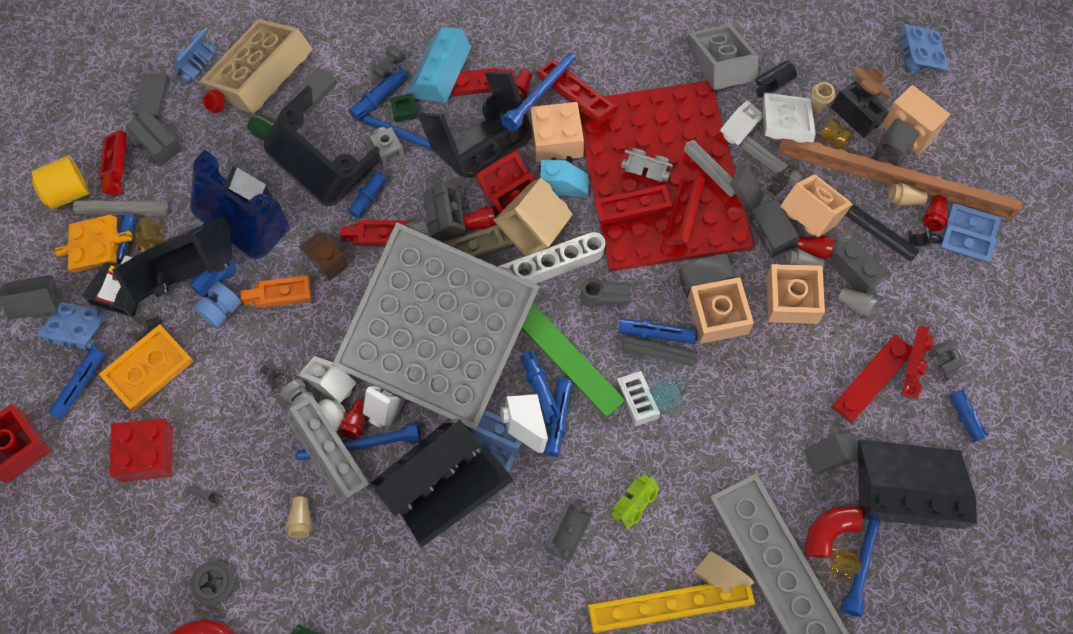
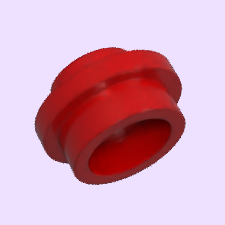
(214, 101)

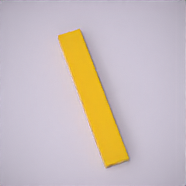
(666, 606)

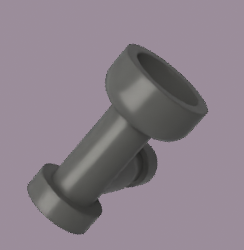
(387, 66)

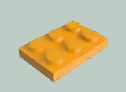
(146, 368)

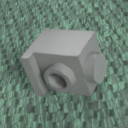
(389, 146)

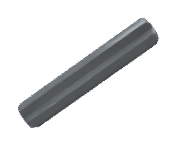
(659, 351)

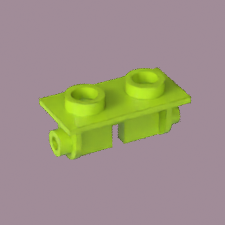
(630, 510)

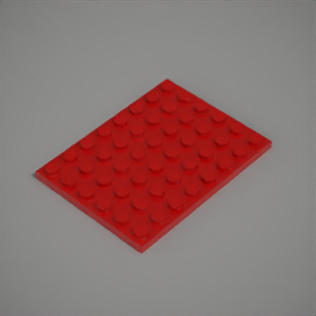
(661, 125)

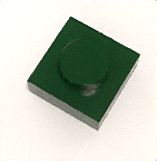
(403, 107)

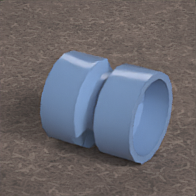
(217, 304)

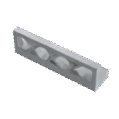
(326, 449)

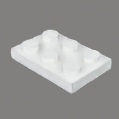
(788, 118)

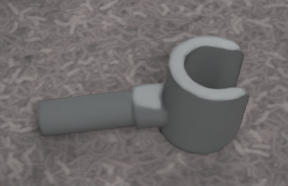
(204, 495)

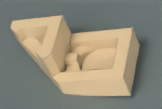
(721, 573)

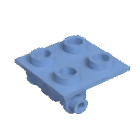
(922, 48)
(197, 51)
(73, 326)

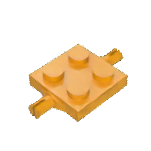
(92, 243)

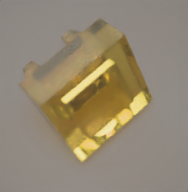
(144, 234)
(844, 561)

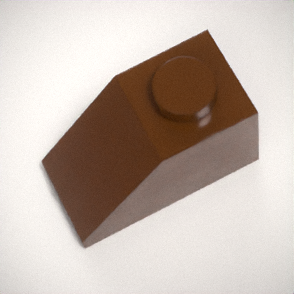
(324, 255)

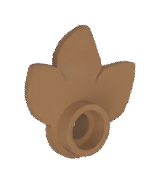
(872, 81)

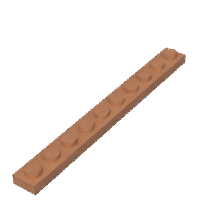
(889, 174)

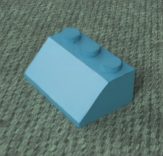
(440, 65)

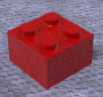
(19, 443)
(141, 450)

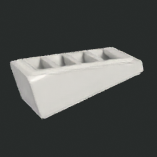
(643, 417)

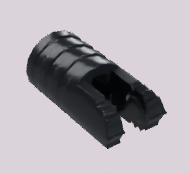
(775, 78)

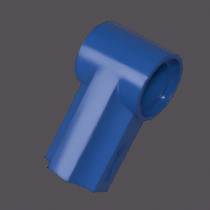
(206, 280)

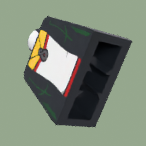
(107, 292)

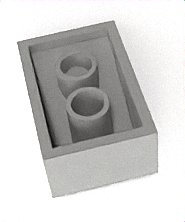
(724, 56)

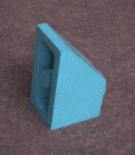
(565, 178)

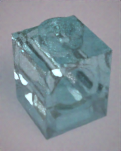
(666, 394)

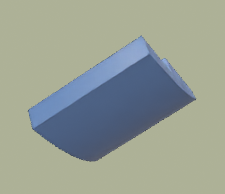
(970, 232)
(494, 435)

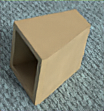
(534, 217)

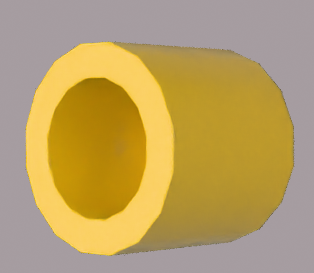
(59, 183)

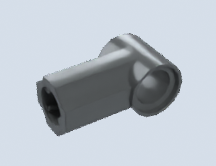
(607, 293)

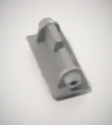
(656, 166)

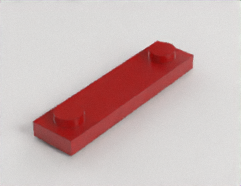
(576, 90)
(872, 379)

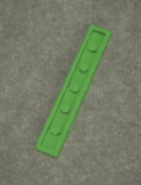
(572, 363)

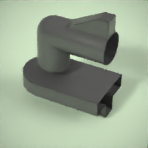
(957, 361)

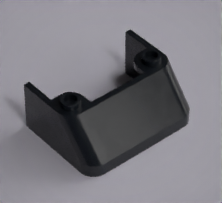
(487, 140)
(305, 164)
(175, 260)

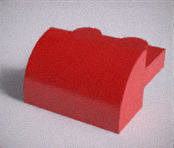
(503, 180)

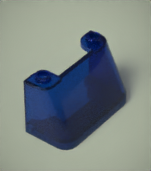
(253, 225)

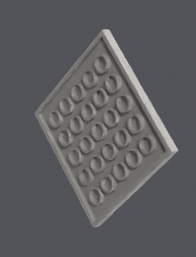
(436, 325)

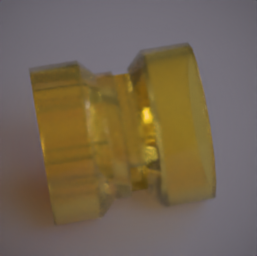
(836, 134)

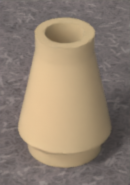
(821, 96)
(905, 195)
(299, 519)

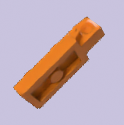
(278, 292)

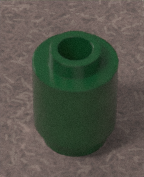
(260, 125)

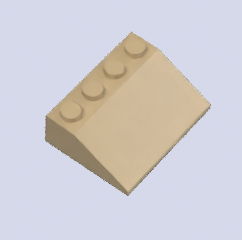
(257, 64)

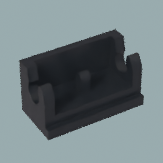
(859, 109)

